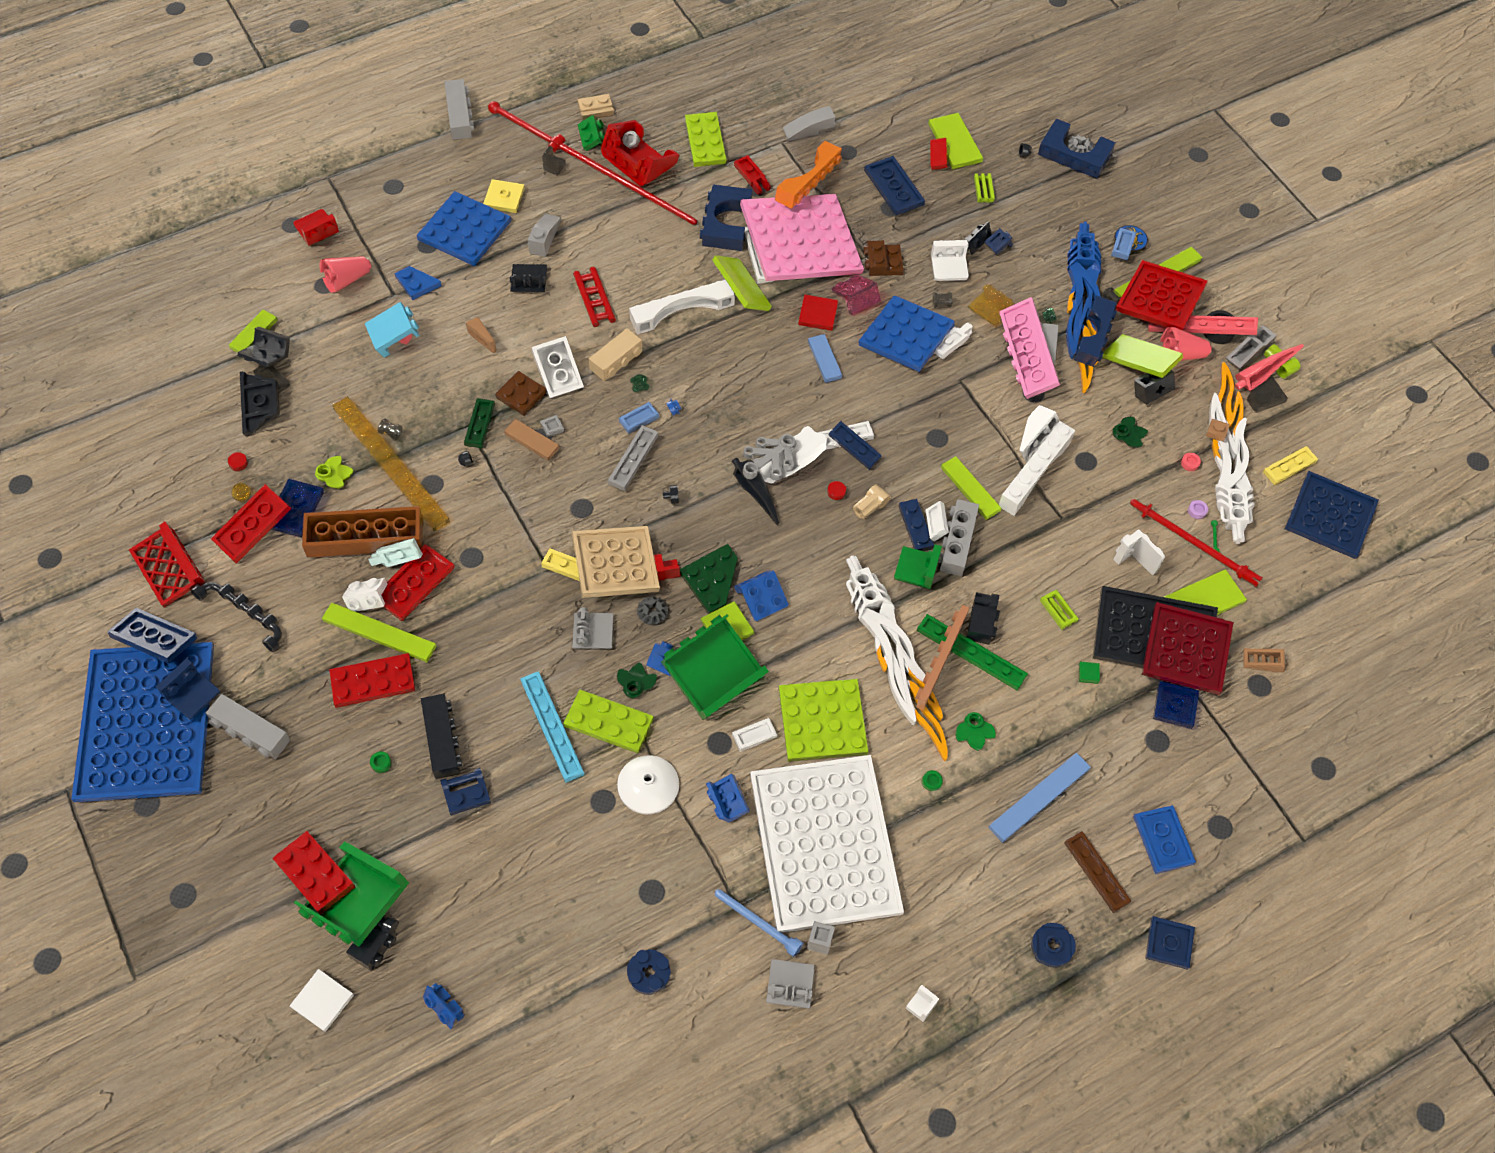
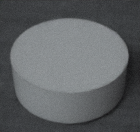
(631, 139)

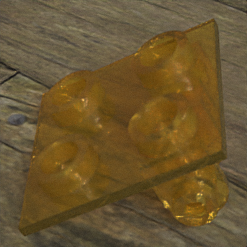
(990, 303)

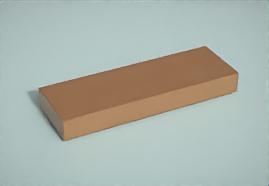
(531, 439)

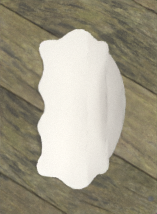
(808, 448)

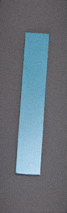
(552, 727)

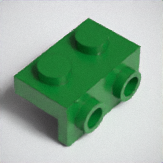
(591, 132)

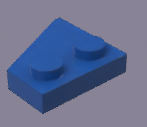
(416, 282)

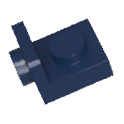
(999, 241)

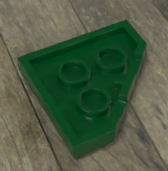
(711, 577)

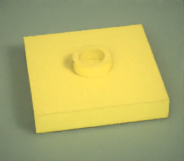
(504, 195)

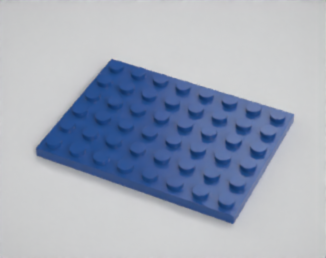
(132, 735)

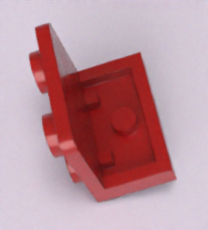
(316, 226)

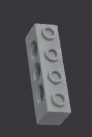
(951, 562)

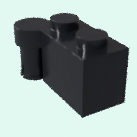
(983, 617)
(371, 950)

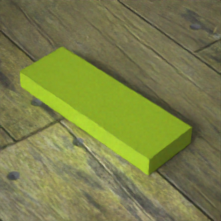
(246, 336)

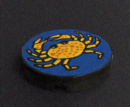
(1140, 239)

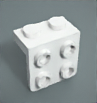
(949, 260)
(1142, 550)

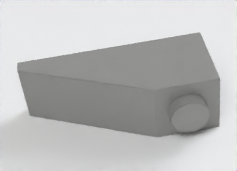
(543, 234)

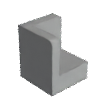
(820, 937)

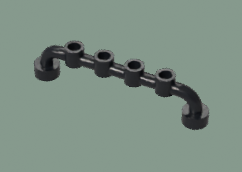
(240, 602)

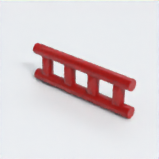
(595, 303)

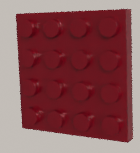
(1188, 648)

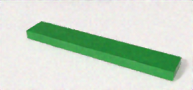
(974, 653)

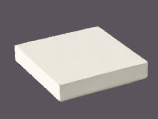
(321, 1000)

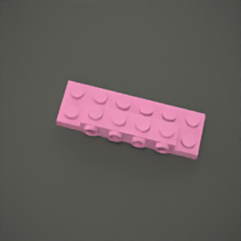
(1029, 348)

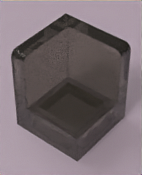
(552, 163)

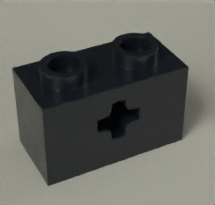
(1151, 387)

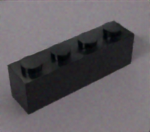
(440, 736)

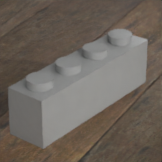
(458, 109)
(248, 727)

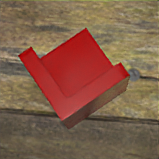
(666, 569)

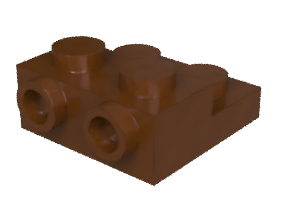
(883, 259)

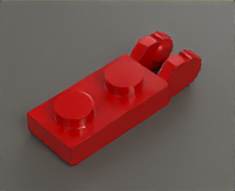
(752, 174)

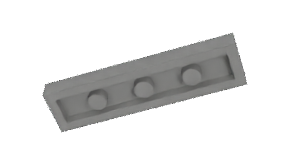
(633, 458)

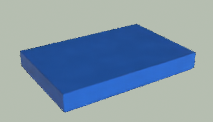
(1164, 839)

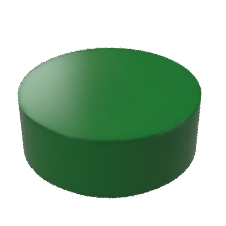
(380, 762)
(932, 780)

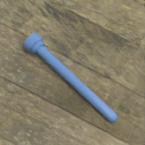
(792, 945)

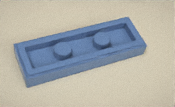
(824, 358)

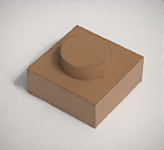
(1217, 430)

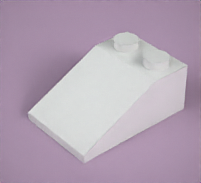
(557, 367)

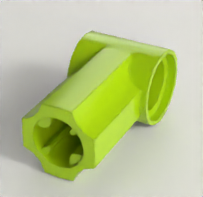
(1288, 368)

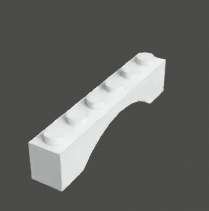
(714, 296)
(1027, 478)

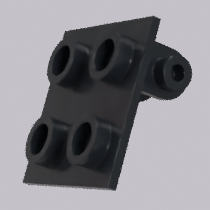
(528, 278)

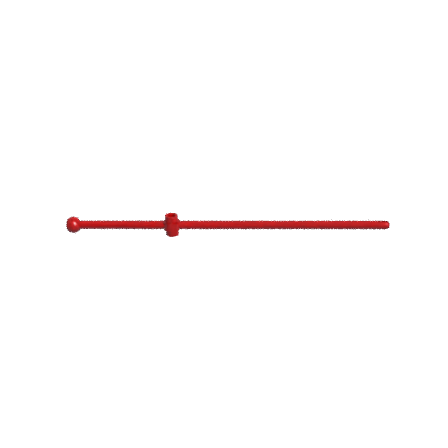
(557, 143)

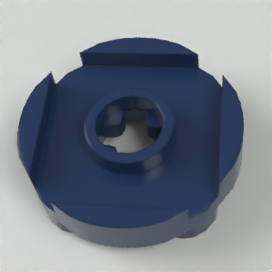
(1044, 953)
(653, 983)

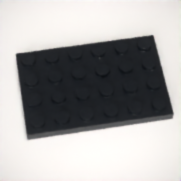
(1126, 622)

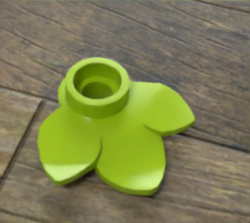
(335, 472)

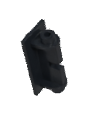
(978, 237)

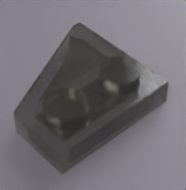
(1266, 396)

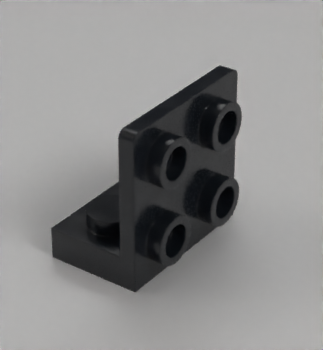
(267, 349)

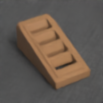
(481, 334)
(1272, 653)

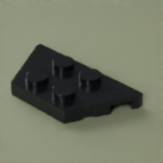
(258, 401)

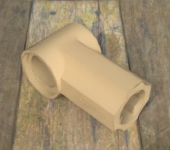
(874, 499)

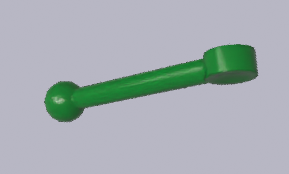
(1214, 523)

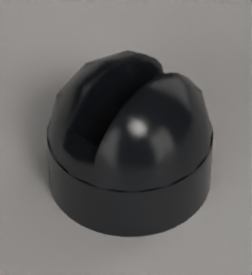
(1024, 150)
(465, 458)

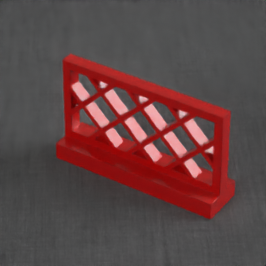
(179, 553)

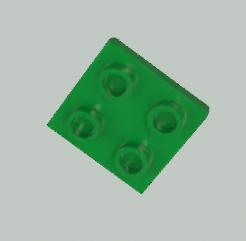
(917, 566)

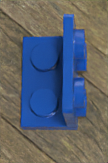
(763, 594)

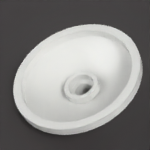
(648, 796)

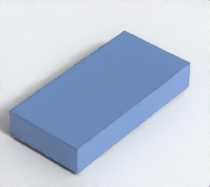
(1123, 244)
(638, 417)

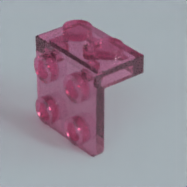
(858, 292)

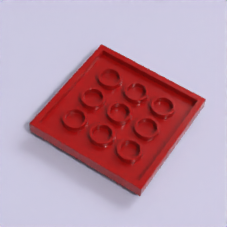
(1161, 295)

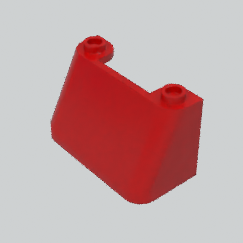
(640, 163)

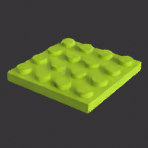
(822, 720)

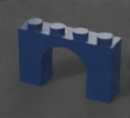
(1089, 162)
(715, 233)

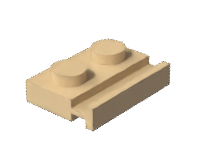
(597, 105)

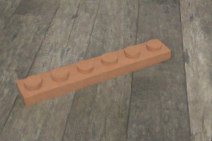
(938, 662)

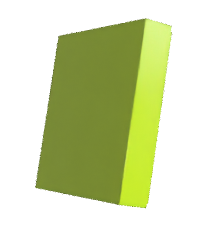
(734, 617)

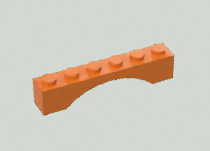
(794, 189)

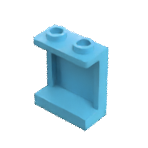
(391, 327)

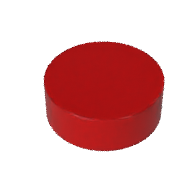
(237, 461)
(836, 490)

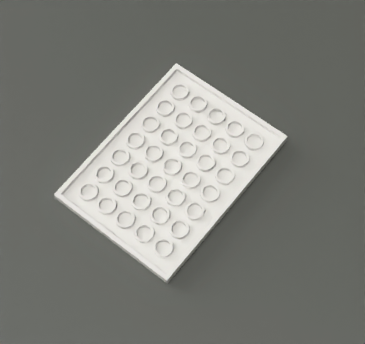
(825, 844)

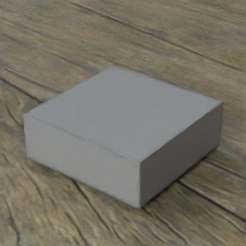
(552, 426)

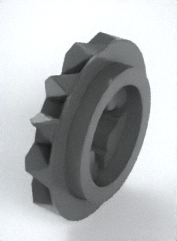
(654, 617)

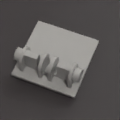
(592, 630)
(790, 983)

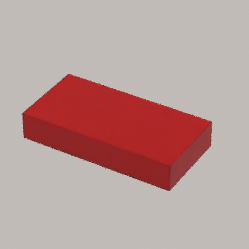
(938, 153)

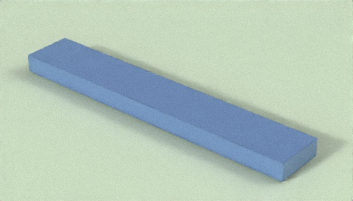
(1039, 797)

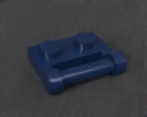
(468, 797)

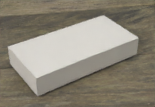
(937, 521)
(754, 734)

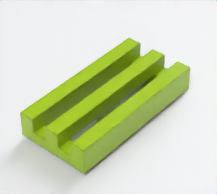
(982, 178)
(1064, 622)

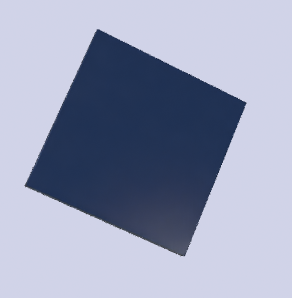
(1331, 514)

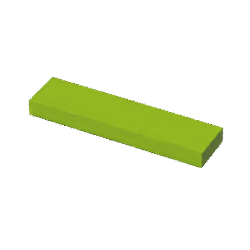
(971, 487)

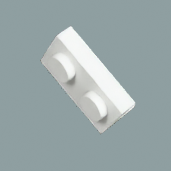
(365, 594)

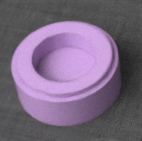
(1197, 509)

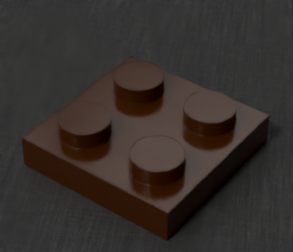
(520, 393)

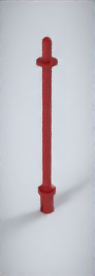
(1241, 570)

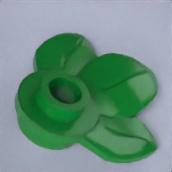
(975, 734)

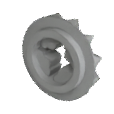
(1073, 144)

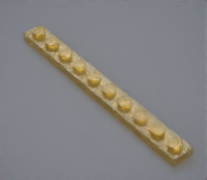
(390, 463)

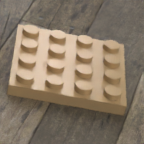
(615, 561)

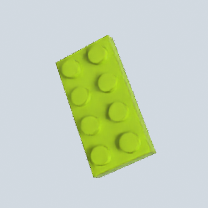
(705, 139)
(608, 721)

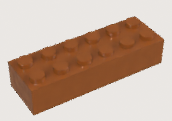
(360, 530)

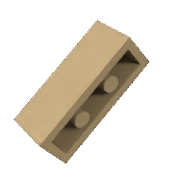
(615, 354)

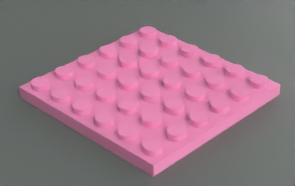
(801, 240)

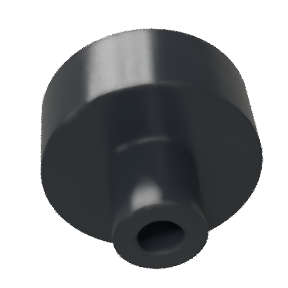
(672, 494)

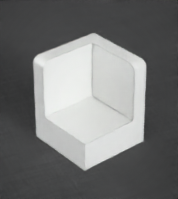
(922, 1003)

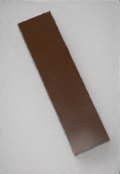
(1097, 872)

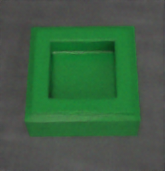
(1089, 672)

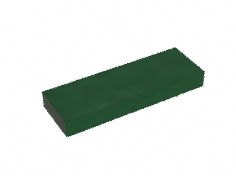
(479, 423)

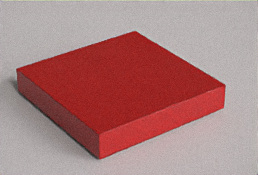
(818, 312)

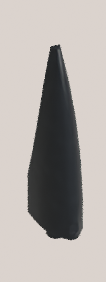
(756, 488)

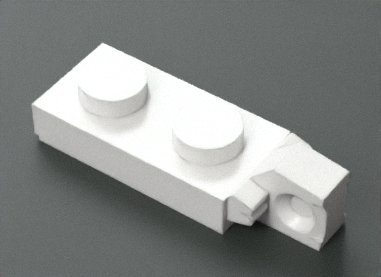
(953, 340)

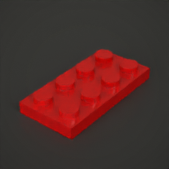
(251, 523)
(415, 582)
(372, 680)
(313, 872)

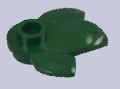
(1130, 433)
(636, 679)

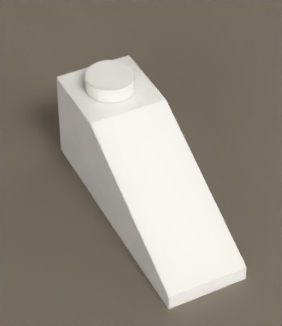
(1037, 429)

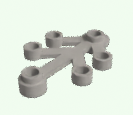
(785, 443)

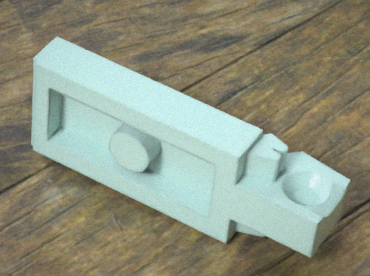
(396, 553)

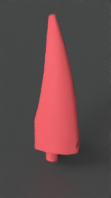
(1262, 370)

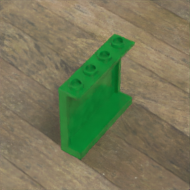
(712, 666)
(364, 906)

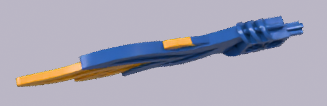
(1083, 269)

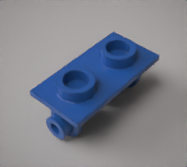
(435, 998)

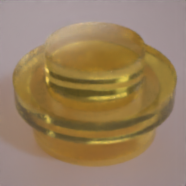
(241, 492)

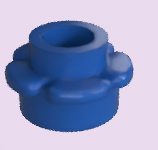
(673, 406)

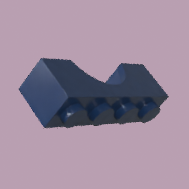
(1090, 347)

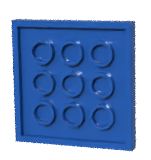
(464, 228)
(906, 333)

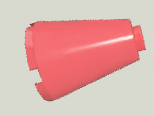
(343, 271)
(1186, 343)

